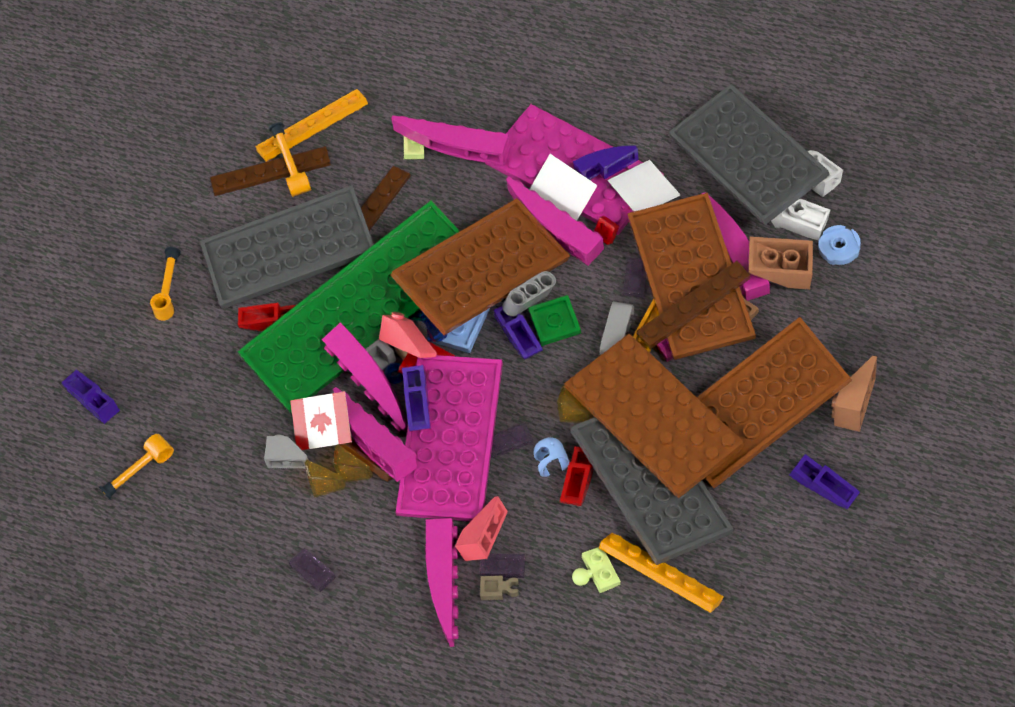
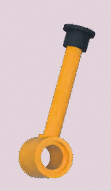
(297, 181)
(163, 299)
(156, 448)

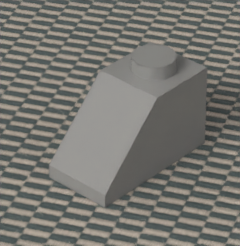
(283, 453)

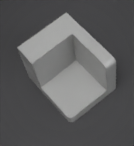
(381, 353)

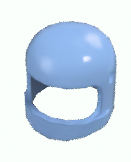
(555, 450)

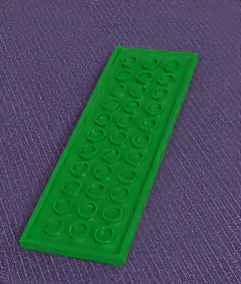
(291, 351)

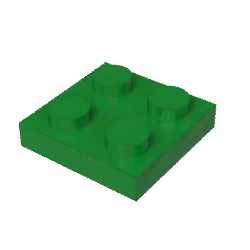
(554, 320)

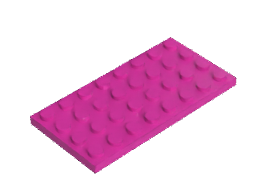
(541, 134)
(458, 446)

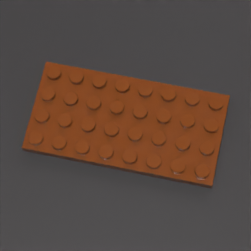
(679, 254)
(479, 266)
(773, 392)
(654, 415)

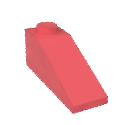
(405, 335)
(480, 534)

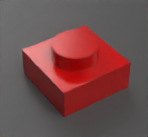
(607, 229)

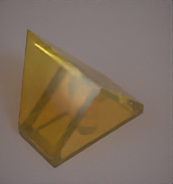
(571, 409)
(350, 466)
(323, 480)

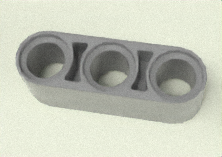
(528, 293)
(617, 324)

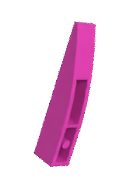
(455, 140)
(567, 231)
(738, 250)
(365, 372)
(378, 442)
(442, 572)

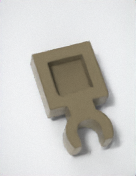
(494, 587)

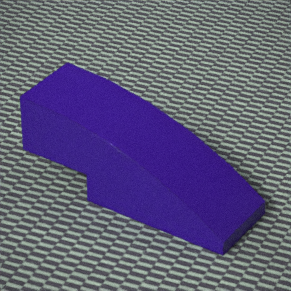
(606, 161)
(518, 333)
(90, 396)
(416, 398)
(824, 482)

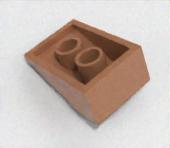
(782, 261)
(853, 399)

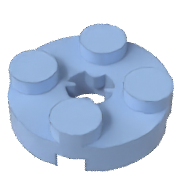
(839, 255)

